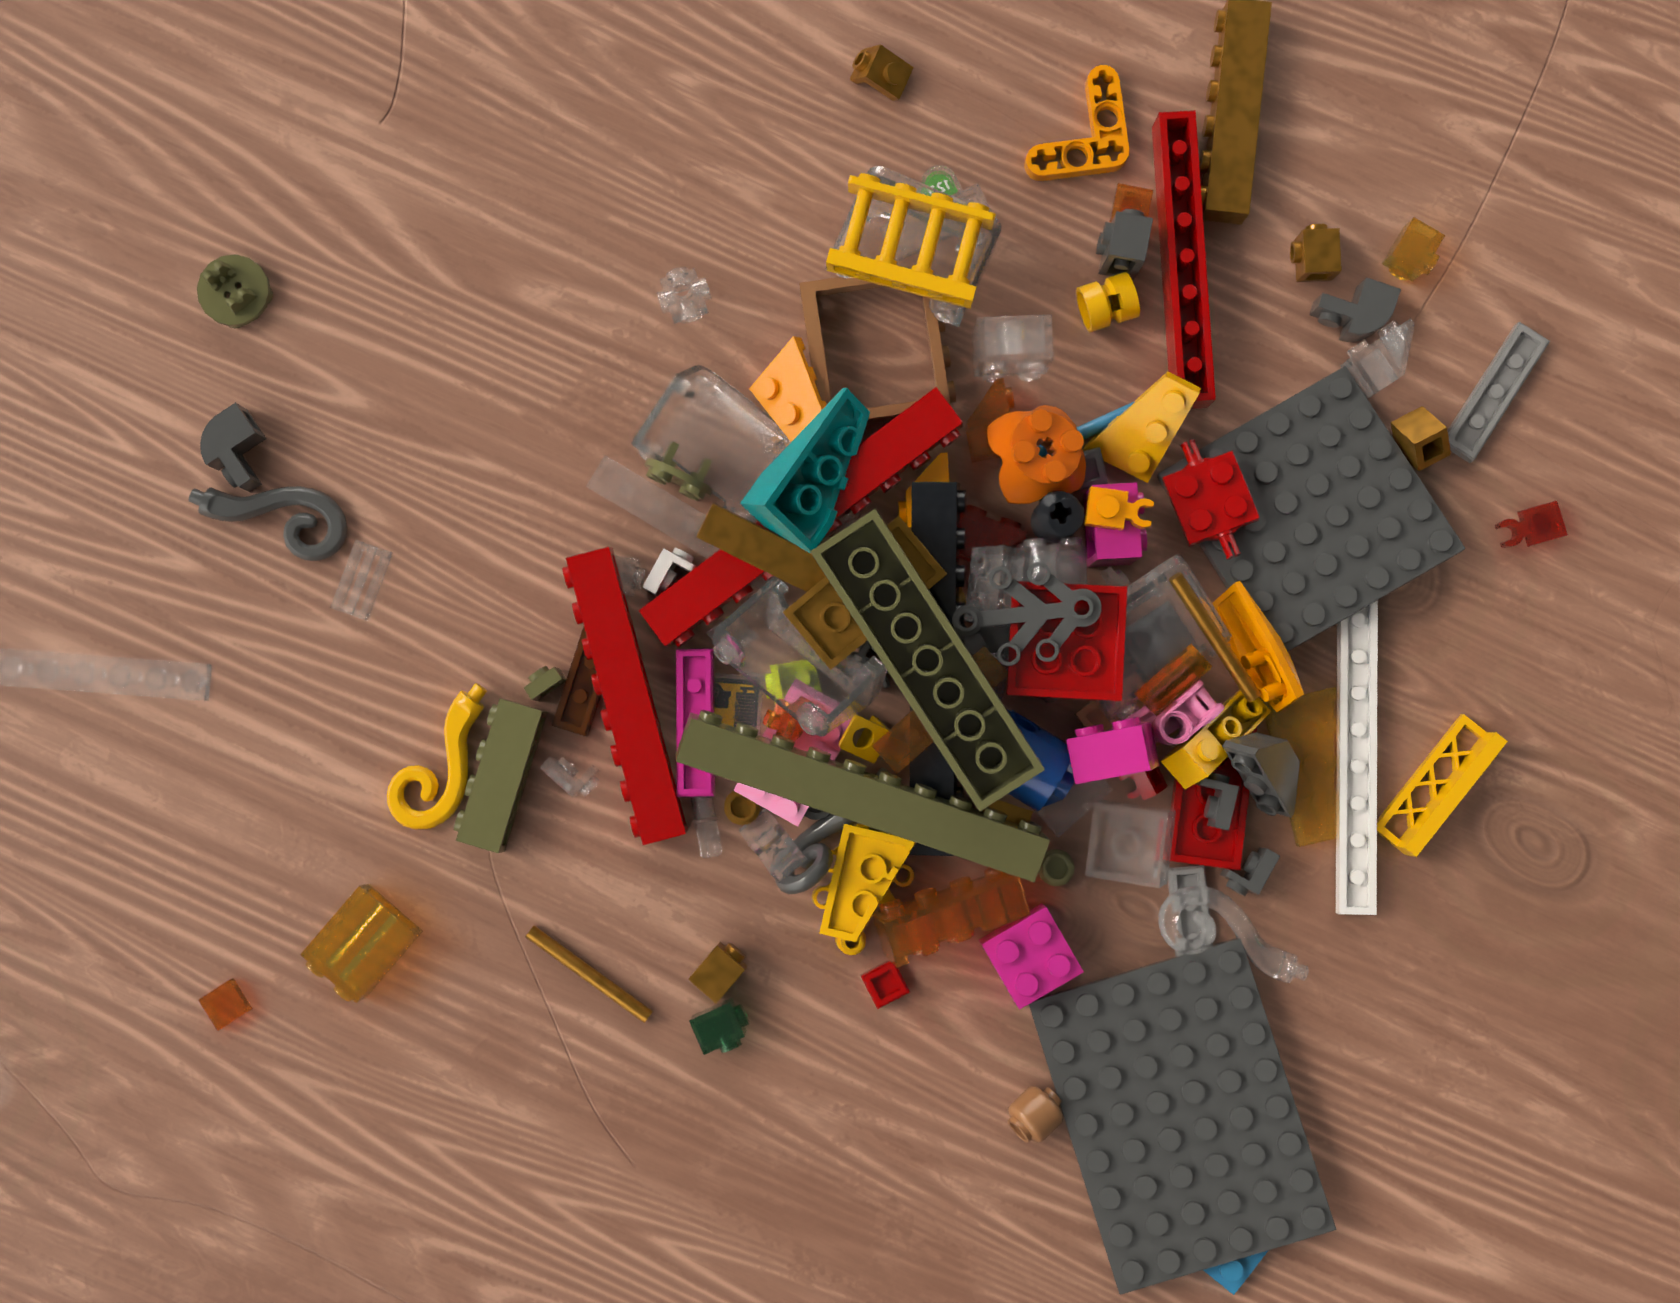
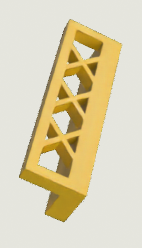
(1449, 794)

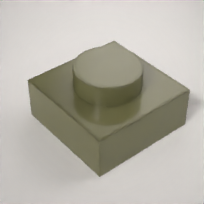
(544, 682)

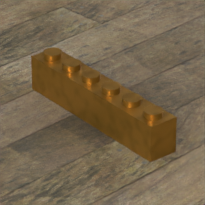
(1234, 109)

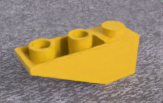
(1204, 750)

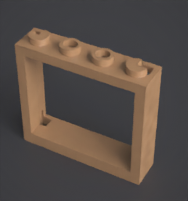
(939, 354)

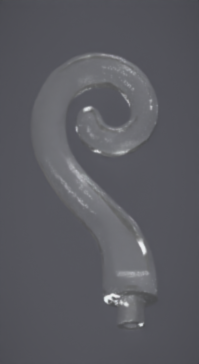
(1268, 959)

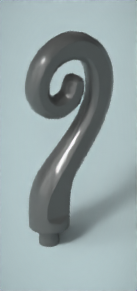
(232, 508)
(818, 854)

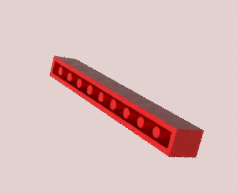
(875, 466)

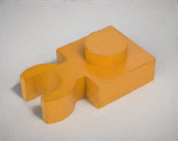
(1110, 509)

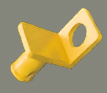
(873, 731)

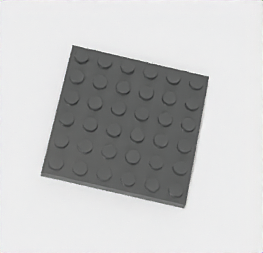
(1334, 509)

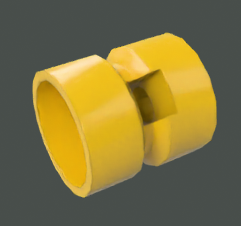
(1096, 307)

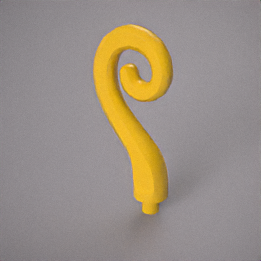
(458, 722)

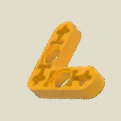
(1101, 136)

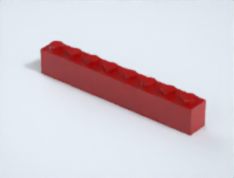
(1183, 252)
(626, 695)

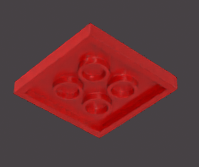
(1088, 661)

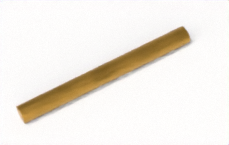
(1214, 637)
(589, 974)

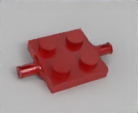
(1210, 499)

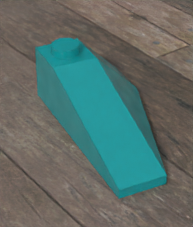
(803, 483)

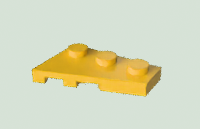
(860, 878)

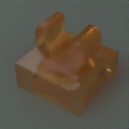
(782, 722)

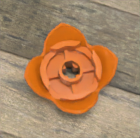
(1024, 473)

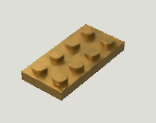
(824, 617)

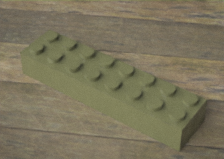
(927, 660)

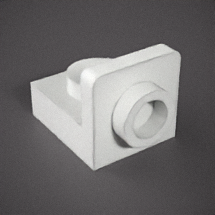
(662, 573)

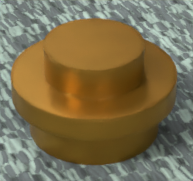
(740, 809)

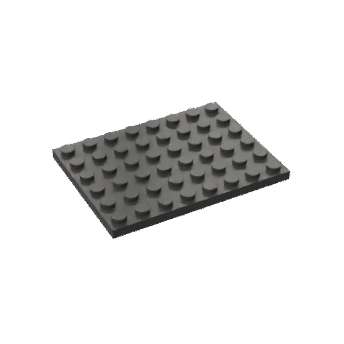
(1181, 1116)

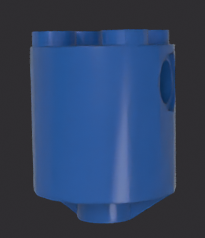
(1053, 753)

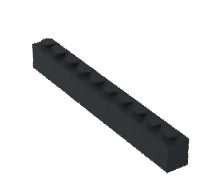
(937, 526)

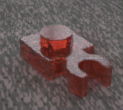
(1536, 525)

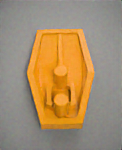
(1259, 648)

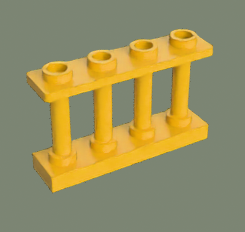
(920, 278)

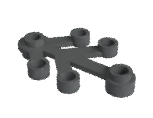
(1033, 613)

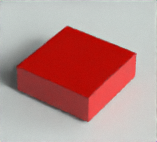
(885, 984)

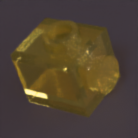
(1413, 251)

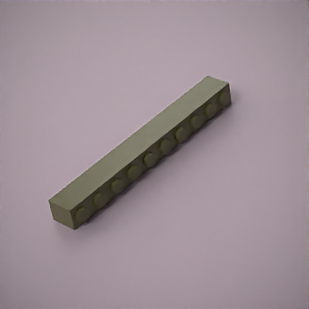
(862, 796)

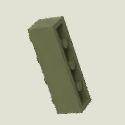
(501, 775)

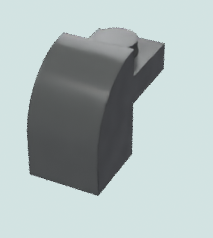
(1367, 313)
(225, 442)

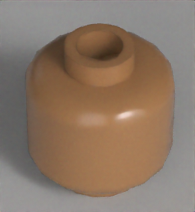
(1035, 1114)

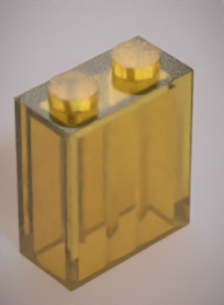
(360, 943)

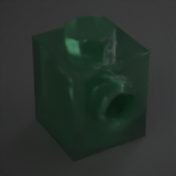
(720, 1026)

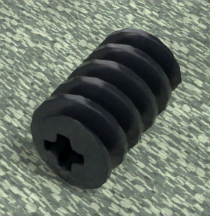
(1064, 506)

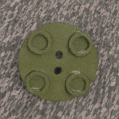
(244, 303)
(691, 484)

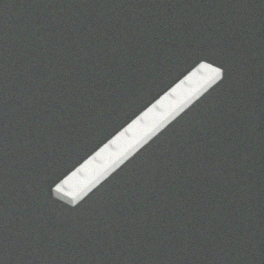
(1357, 763)

